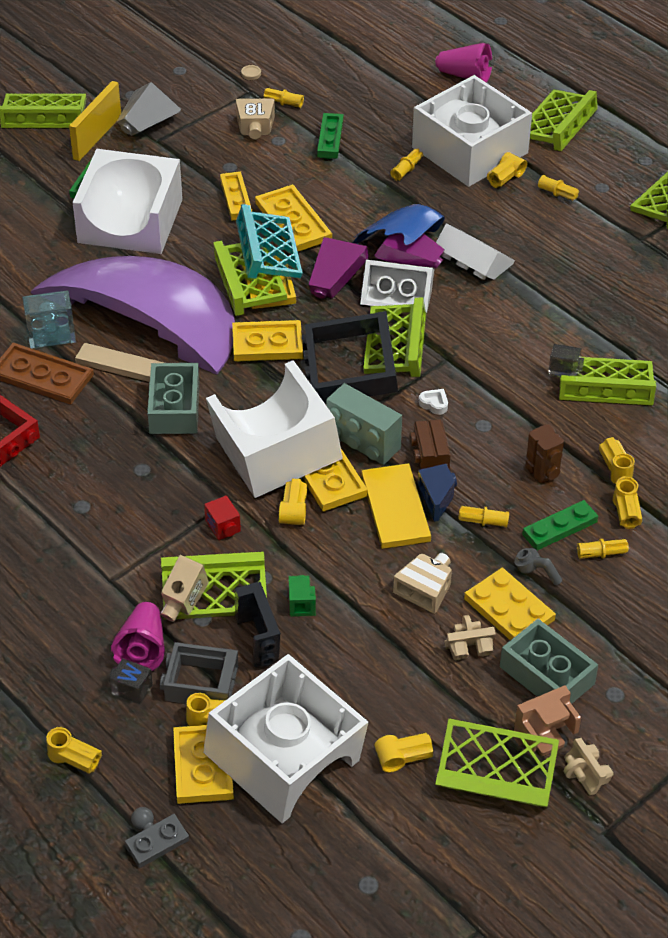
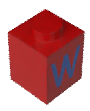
(222, 517)

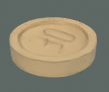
(251, 72)

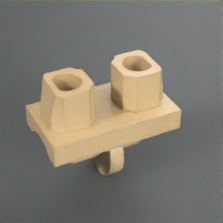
(470, 634)
(583, 764)

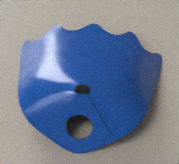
(409, 220)

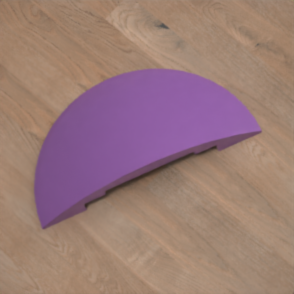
(159, 294)

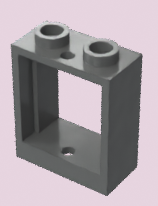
(201, 657)

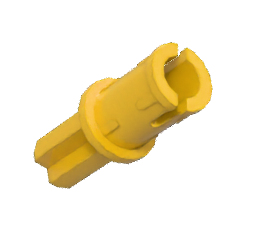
(284, 97)
(406, 164)
(558, 188)
(483, 516)
(602, 548)

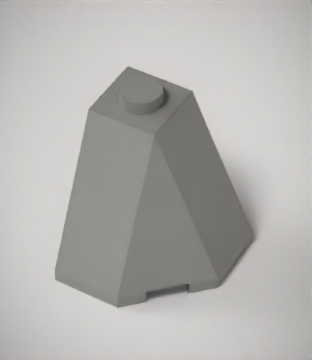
(145, 108)

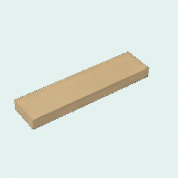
(115, 361)

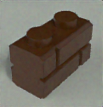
(430, 444)
(544, 453)

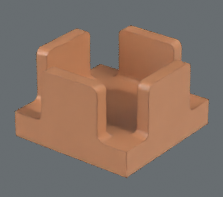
(545, 715)

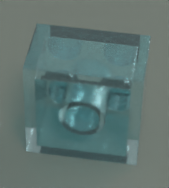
(49, 319)

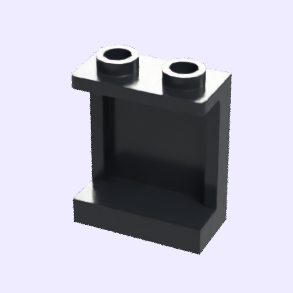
(253, 605)

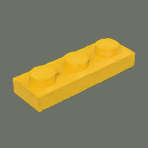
(234, 192)

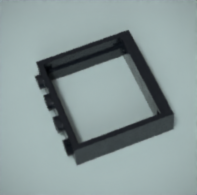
(349, 327)

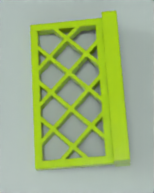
(39, 116)
(571, 122)
(646, 198)
(233, 277)
(414, 343)
(614, 388)
(219, 566)
(493, 787)

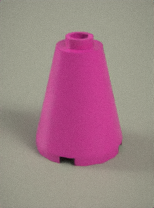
(466, 61)
(141, 637)

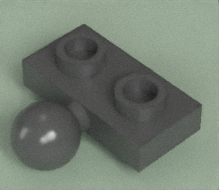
(154, 839)

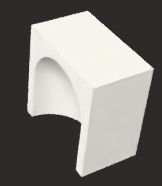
(470, 129)
(128, 201)
(280, 437)
(282, 734)

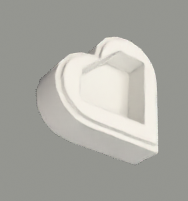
(434, 400)

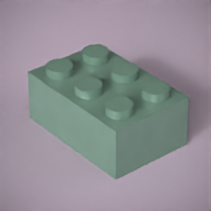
(173, 398)
(366, 423)
(547, 661)

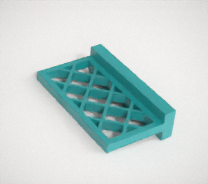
(251, 244)

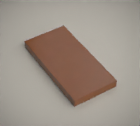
(43, 373)

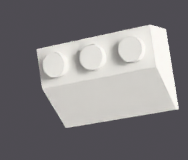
(472, 253)
(395, 284)

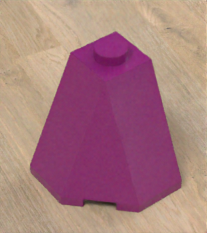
(421, 252)
(335, 266)

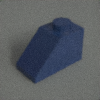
(437, 488)

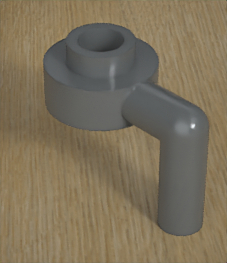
(529, 560)

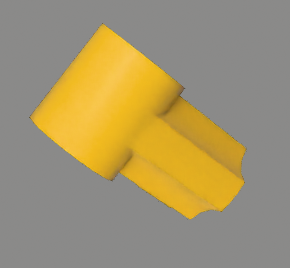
(509, 166)
(616, 459)
(627, 502)
(293, 506)
(198, 708)
(72, 750)
(396, 752)

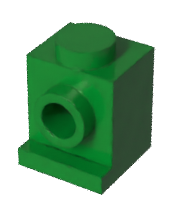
(301, 596)

